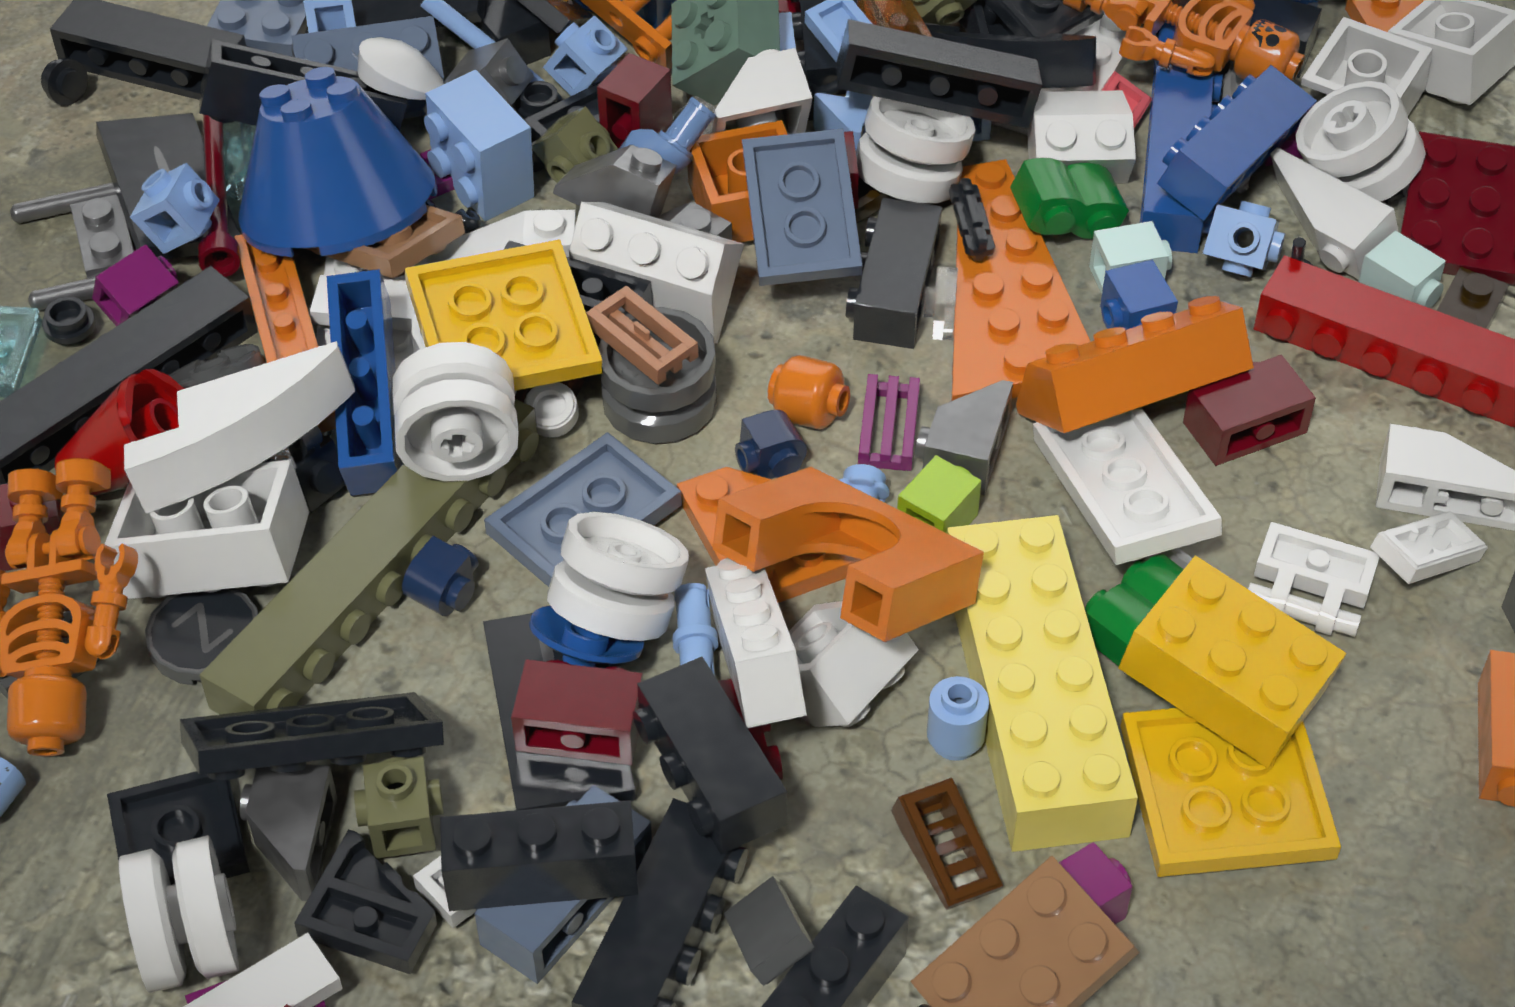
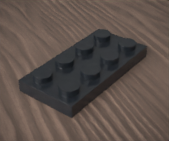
(310, 732)

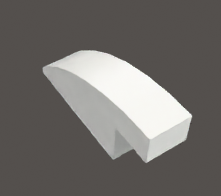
(236, 425)

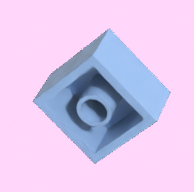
(479, 145)

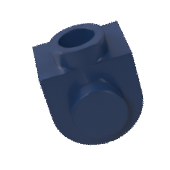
(769, 445)
(441, 576)

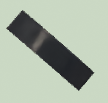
(1061, 58)

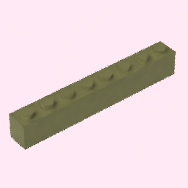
(348, 585)

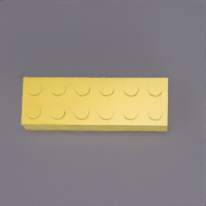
(1049, 706)

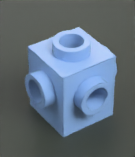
(584, 55)
(174, 207)
(1225, 233)

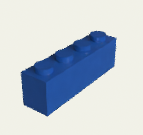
(1234, 141)
(366, 420)

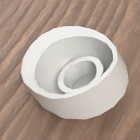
(396, 68)

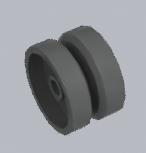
(664, 410)

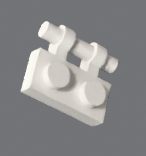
(1318, 567)

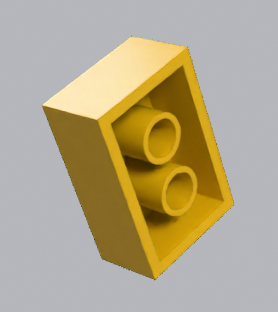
(1231, 660)

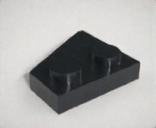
(367, 910)

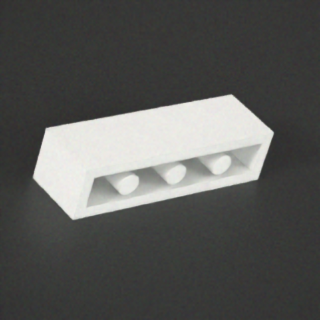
(755, 644)

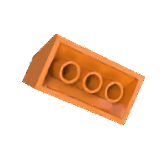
(1135, 365)

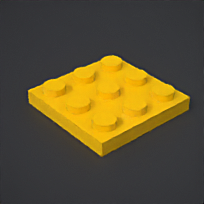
(514, 304)
(1218, 806)

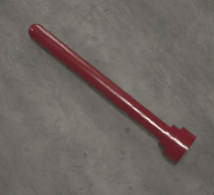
(218, 246)

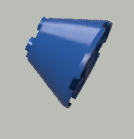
(328, 170)

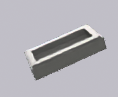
(768, 931)

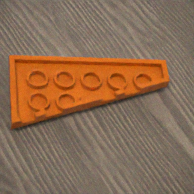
(1010, 301)

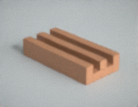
(634, 340)

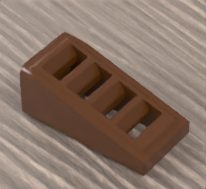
(946, 798)

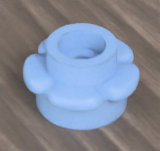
(867, 479)

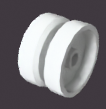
(1363, 139)
(913, 150)
(454, 412)
(617, 576)
(168, 915)

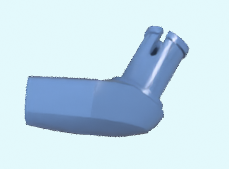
(679, 137)

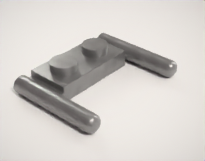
(100, 234)

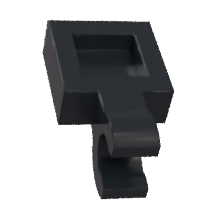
(316, 467)

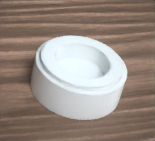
(554, 409)

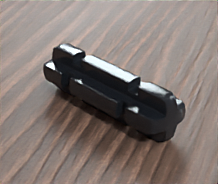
(971, 219)

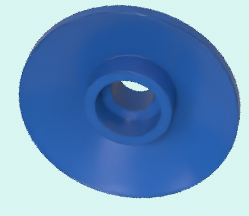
(578, 644)

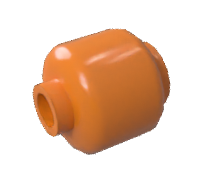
(809, 391)

